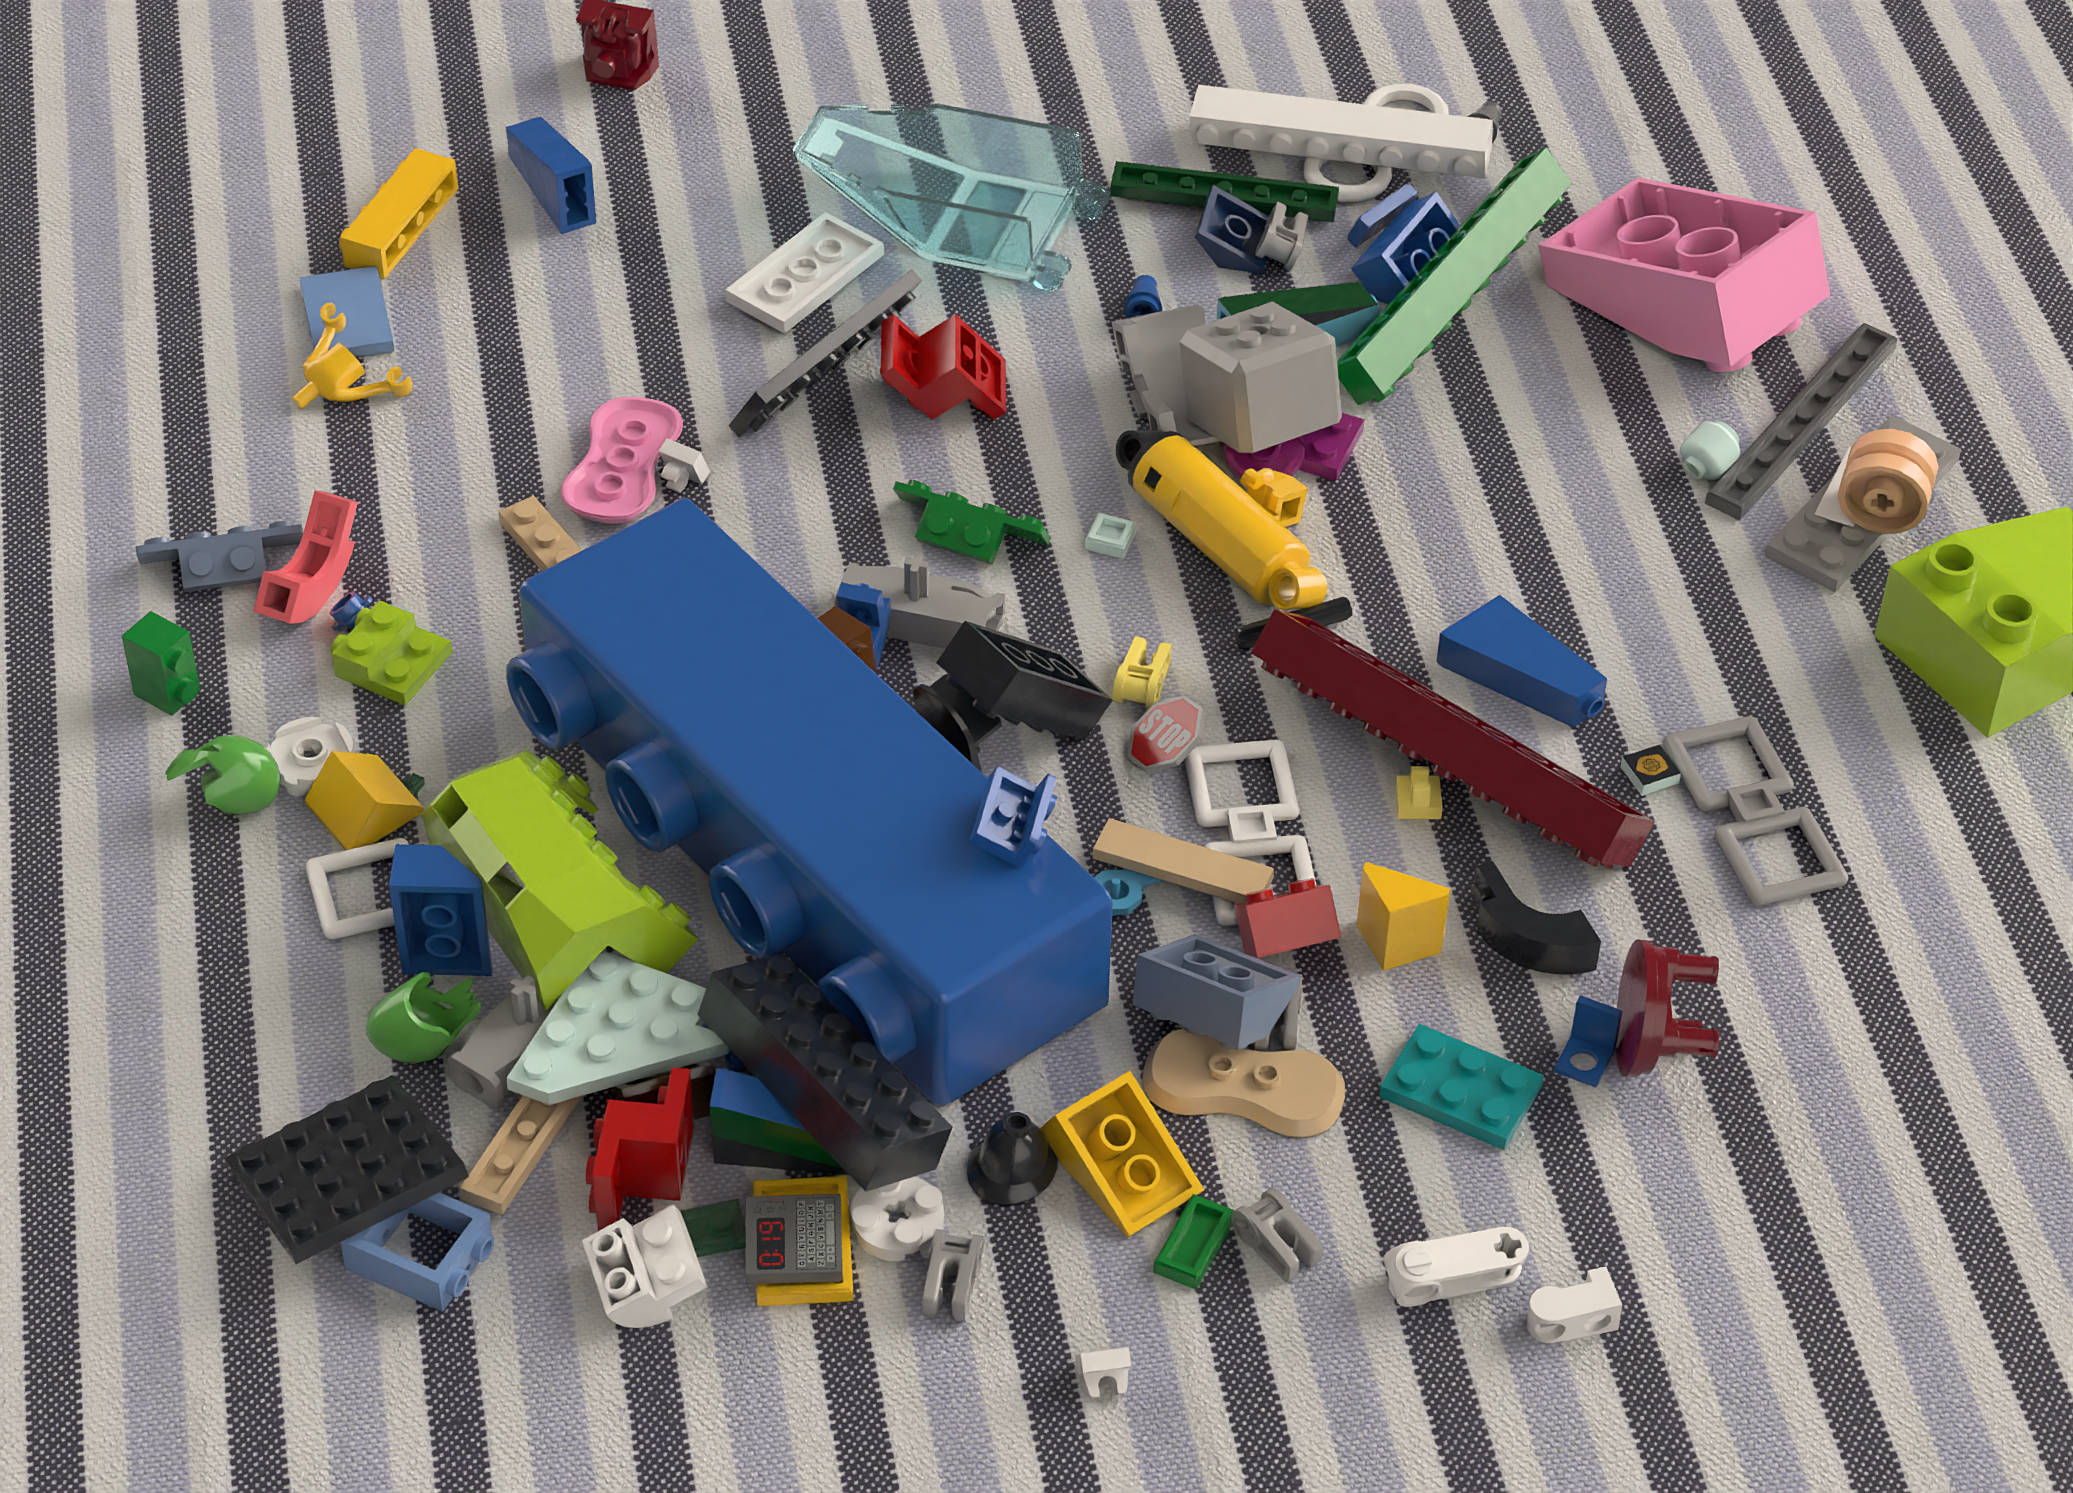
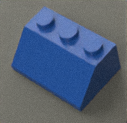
(1405, 247)
(438, 913)

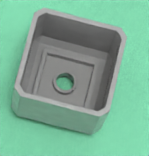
(1260, 378)

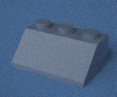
(1213, 990)

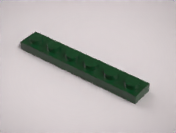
(1192, 188)

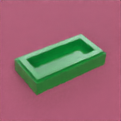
(1194, 1242)

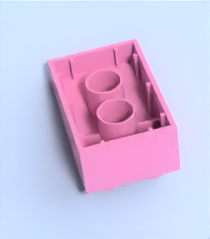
(1691, 268)

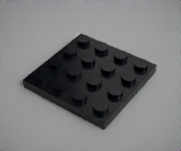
(345, 1168)

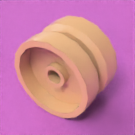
(1888, 481)

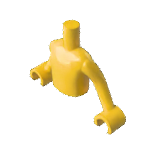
(335, 370)

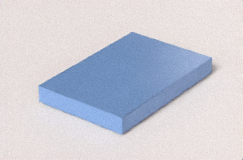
(360, 299)

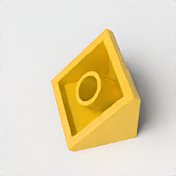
(360, 799)
(1401, 916)

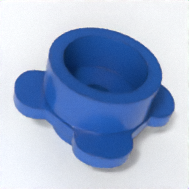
(347, 609)

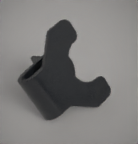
(955, 717)

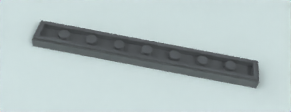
(1800, 421)

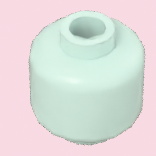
(1710, 450)

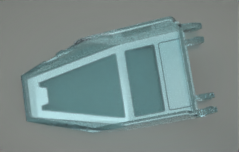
(958, 183)

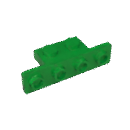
(963, 527)

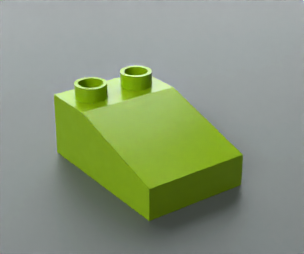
(1988, 617)

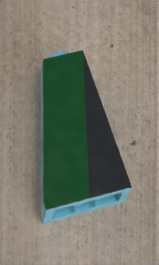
(1338, 309)

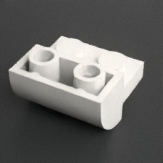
(644, 1268)

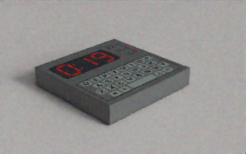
(793, 1239)

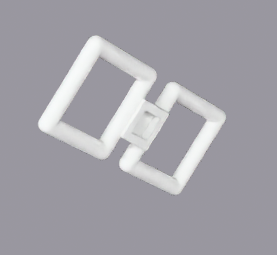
(1249, 827)
(324, 903)

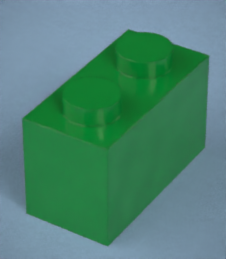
(161, 663)

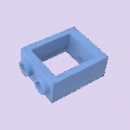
(437, 1287)

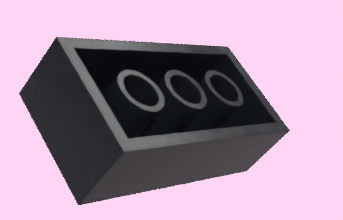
(1023, 682)

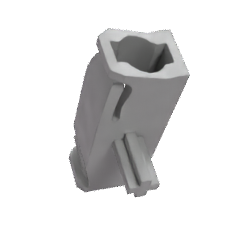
(925, 605)
(498, 1044)

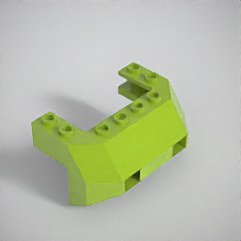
(572, 890)

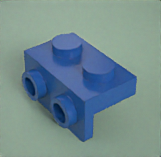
(1013, 816)

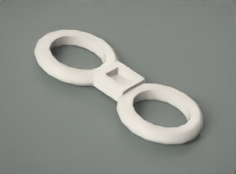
(1383, 174)

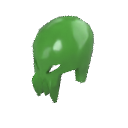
(241, 776)
(412, 1023)

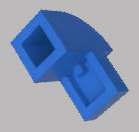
(870, 608)

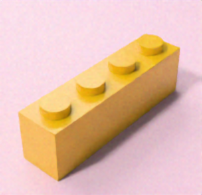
(399, 212)

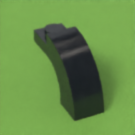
(1531, 937)

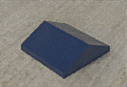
(1231, 232)

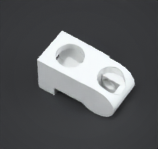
(1575, 1310)

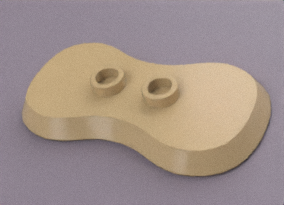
(1281, 1090)

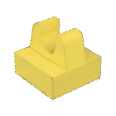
(1418, 795)

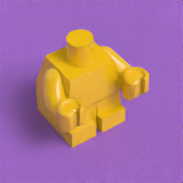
(1276, 493)

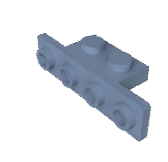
(223, 558)

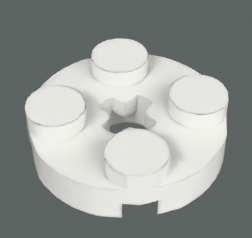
(302, 736)
(893, 1240)

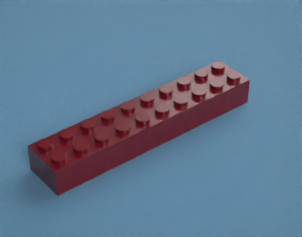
(1453, 740)

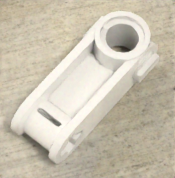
(1455, 1265)

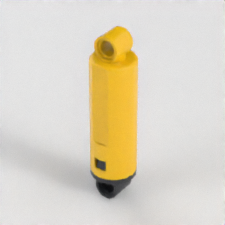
(1220, 519)

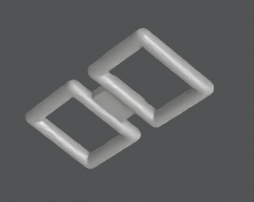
(1755, 811)

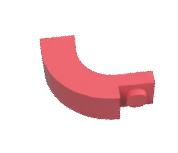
(317, 566)

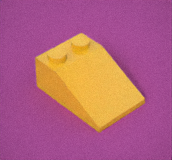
(1122, 1155)

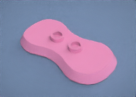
(618, 471)

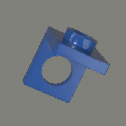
(1593, 1033)

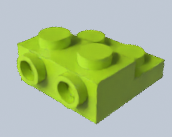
(388, 653)

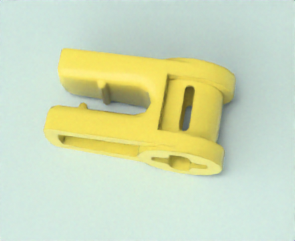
(1141, 682)

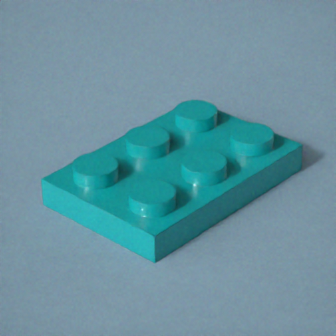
(1461, 1086)

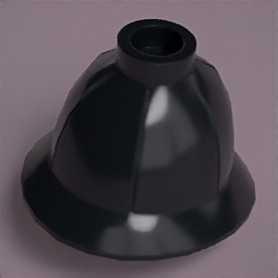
(1012, 1162)

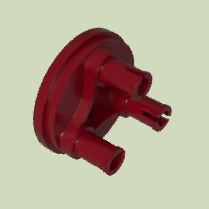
(1645, 1002)

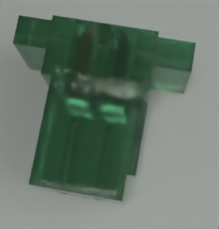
(414, 784)

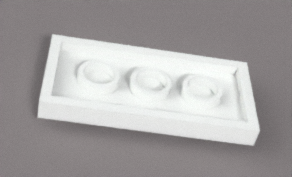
(804, 272)

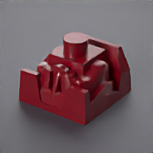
(618, 43)

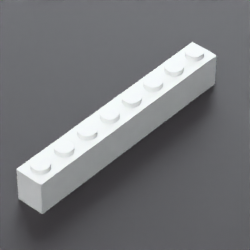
(1341, 131)

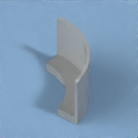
(1152, 353)

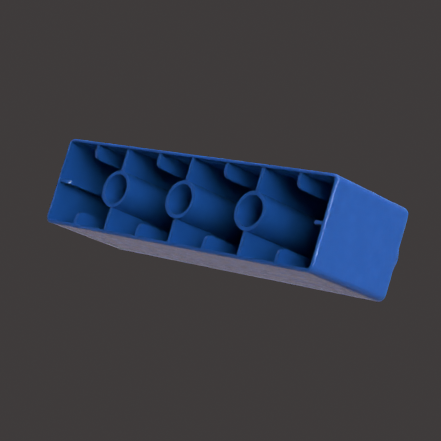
(807, 800)

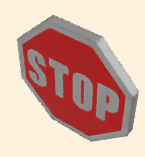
(1166, 734)

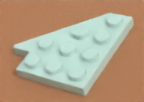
(612, 1030)

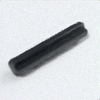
(1323, 613)

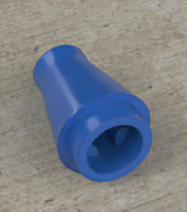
(1143, 298)

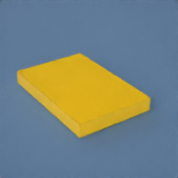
(810, 1292)

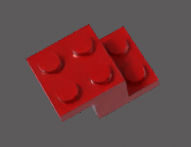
(943, 367)
(641, 1149)

